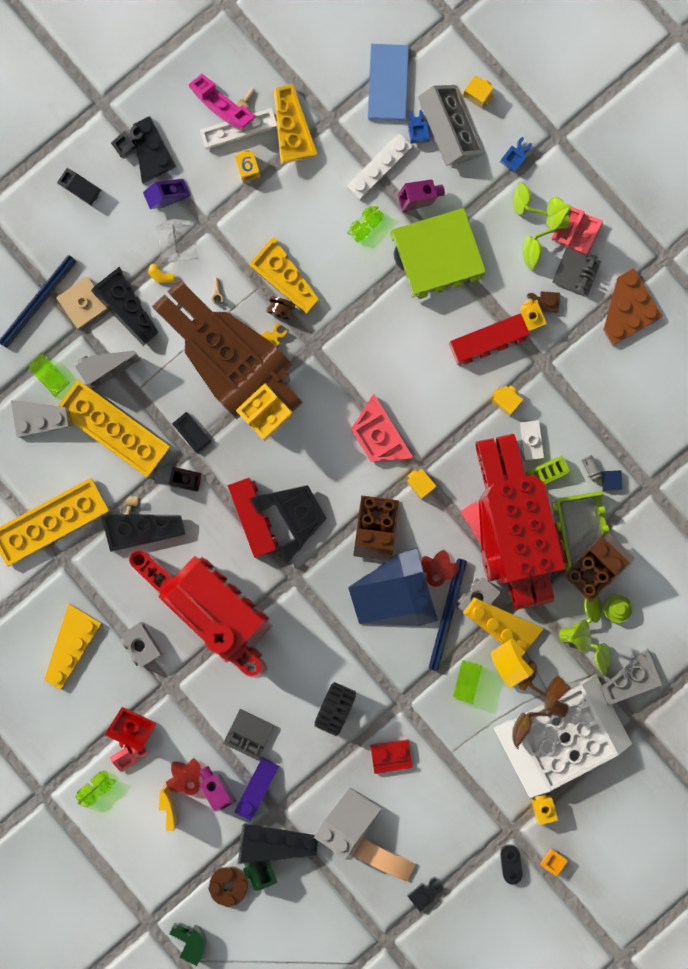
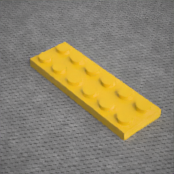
(114, 429)
(51, 521)

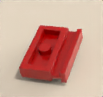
(391, 756)

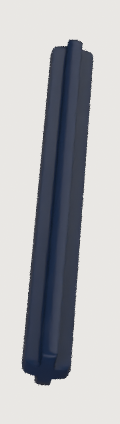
(37, 301)
(447, 616)

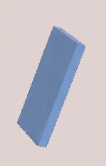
(388, 82)

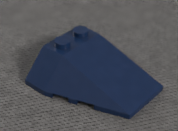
(394, 593)

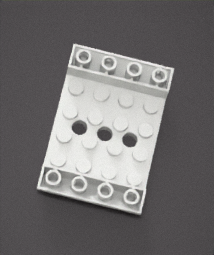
(593, 729)

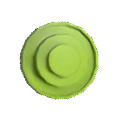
(617, 608)

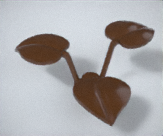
(555, 692)

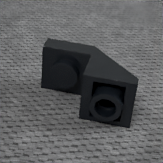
(79, 186)

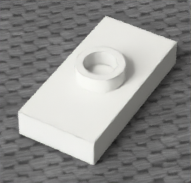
(531, 440)

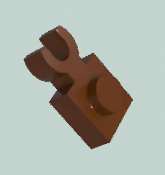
(548, 301)

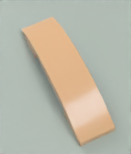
(385, 860)

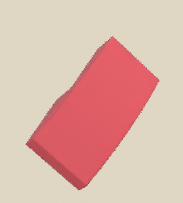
(471, 516)

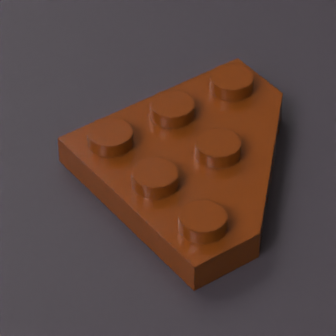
(629, 308)

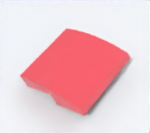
(580, 233)

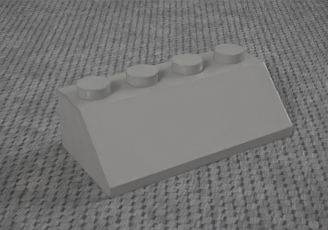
(450, 124)

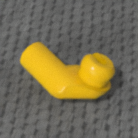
(157, 275)

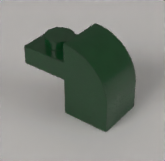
(194, 940)

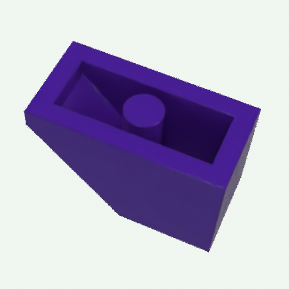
(165, 193)

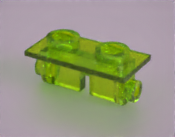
(359, 227)
(88, 795)

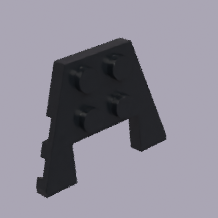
(299, 512)

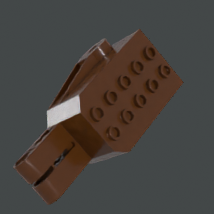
(226, 351)

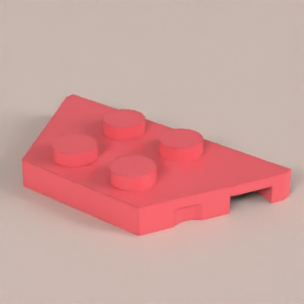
(378, 434)

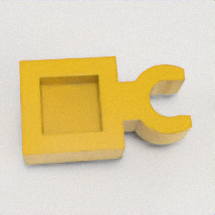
(274, 336)

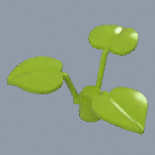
(557, 219)
(580, 636)

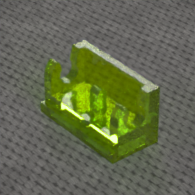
(48, 374)
(467, 681)

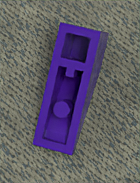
(256, 789)

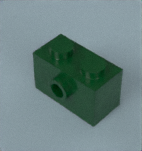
(260, 874)

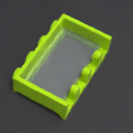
(580, 523)

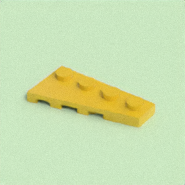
(293, 132)
(280, 272)
(502, 624)
(72, 641)

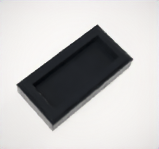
(191, 432)

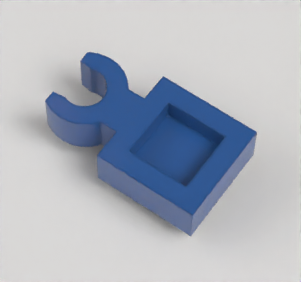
(417, 129)
(514, 156)

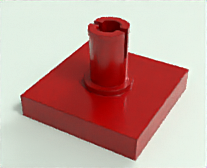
(130, 729)

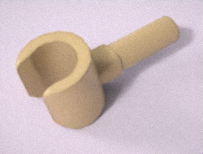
(244, 101)
(217, 291)
(131, 501)

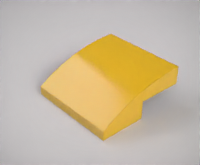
(264, 412)
(510, 663)
(168, 804)

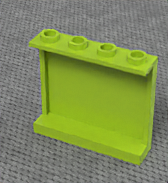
(438, 253)

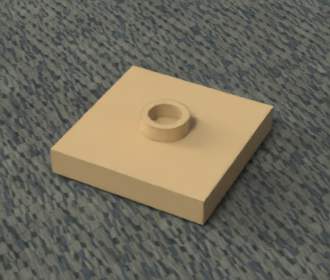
(81, 303)

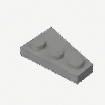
(38, 418)
(632, 680)

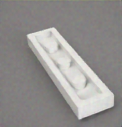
(226, 133)
(379, 167)

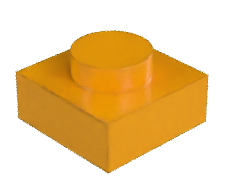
(553, 862)

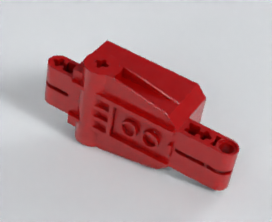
(516, 525)
(210, 609)

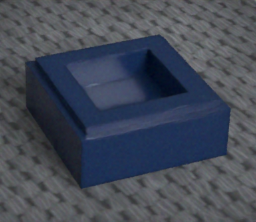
(611, 480)

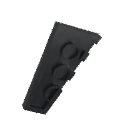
(120, 300)
(139, 529)
(273, 844)

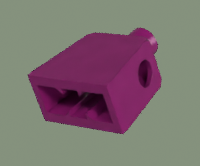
(419, 194)
(221, 796)

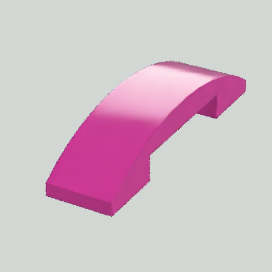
(220, 104)

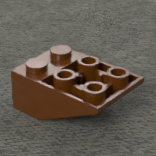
(376, 528)
(598, 566)

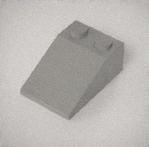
(101, 368)
(348, 824)

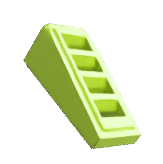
(563, 465)

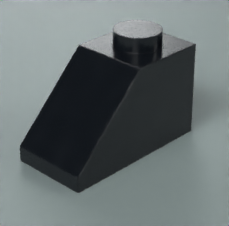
(178, 478)

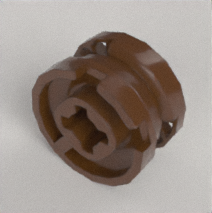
(280, 308)

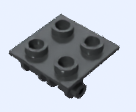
(577, 271)
(248, 734)

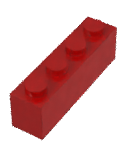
(488, 339)
(254, 525)

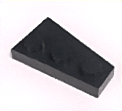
(152, 152)

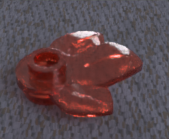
(439, 565)
(182, 775)

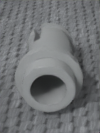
(591, 468)

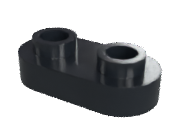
(511, 864)

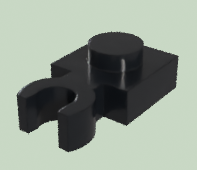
(125, 142)
(422, 895)

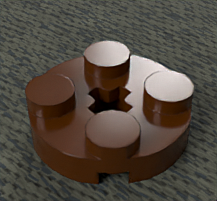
(229, 897)

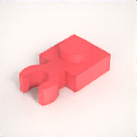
(126, 758)

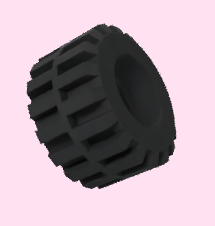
(335, 709)

